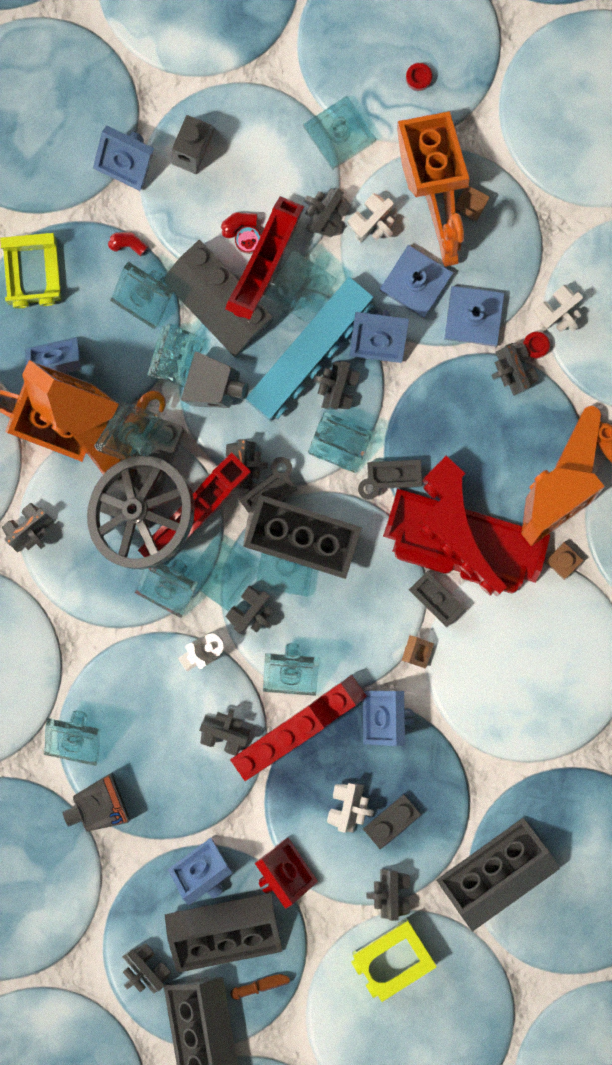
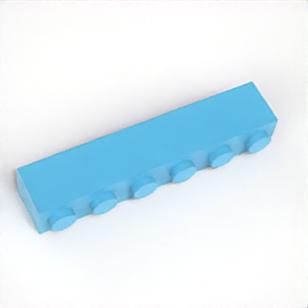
(309, 349)

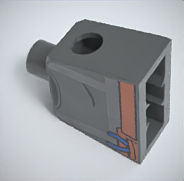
(192, 143)
(98, 806)

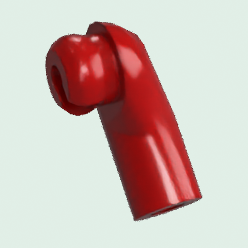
(236, 220)
(127, 239)

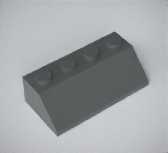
(204, 288)
(166, 442)
(301, 536)
(498, 874)
(223, 933)
(200, 1022)

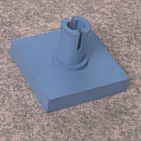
(123, 157)
(416, 281)
(474, 316)
(379, 336)
(59, 355)
(385, 718)
(200, 872)

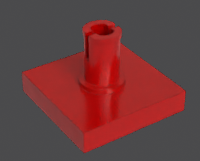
(285, 873)

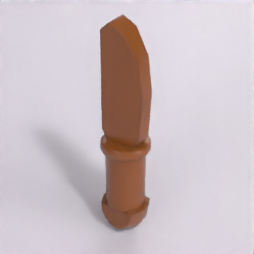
(261, 985)

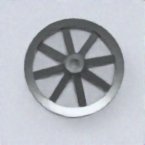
(142, 515)

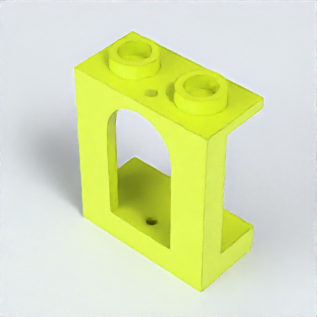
(16, 244)
(365, 955)

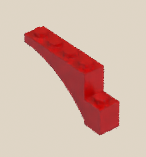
(265, 258)
(207, 499)
(450, 526)
(298, 728)

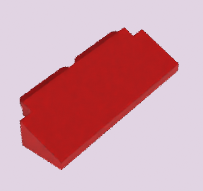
(497, 540)

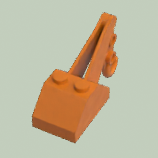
(433, 166)
(76, 407)
(27, 425)
(571, 484)

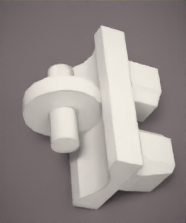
(379, 208)
(548, 316)
(202, 651)
(353, 808)

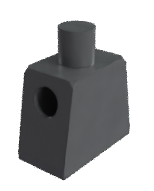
(212, 383)

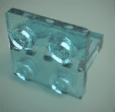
(300, 287)
(174, 354)
(340, 442)

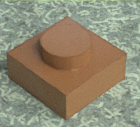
(471, 203)
(563, 560)
(417, 651)

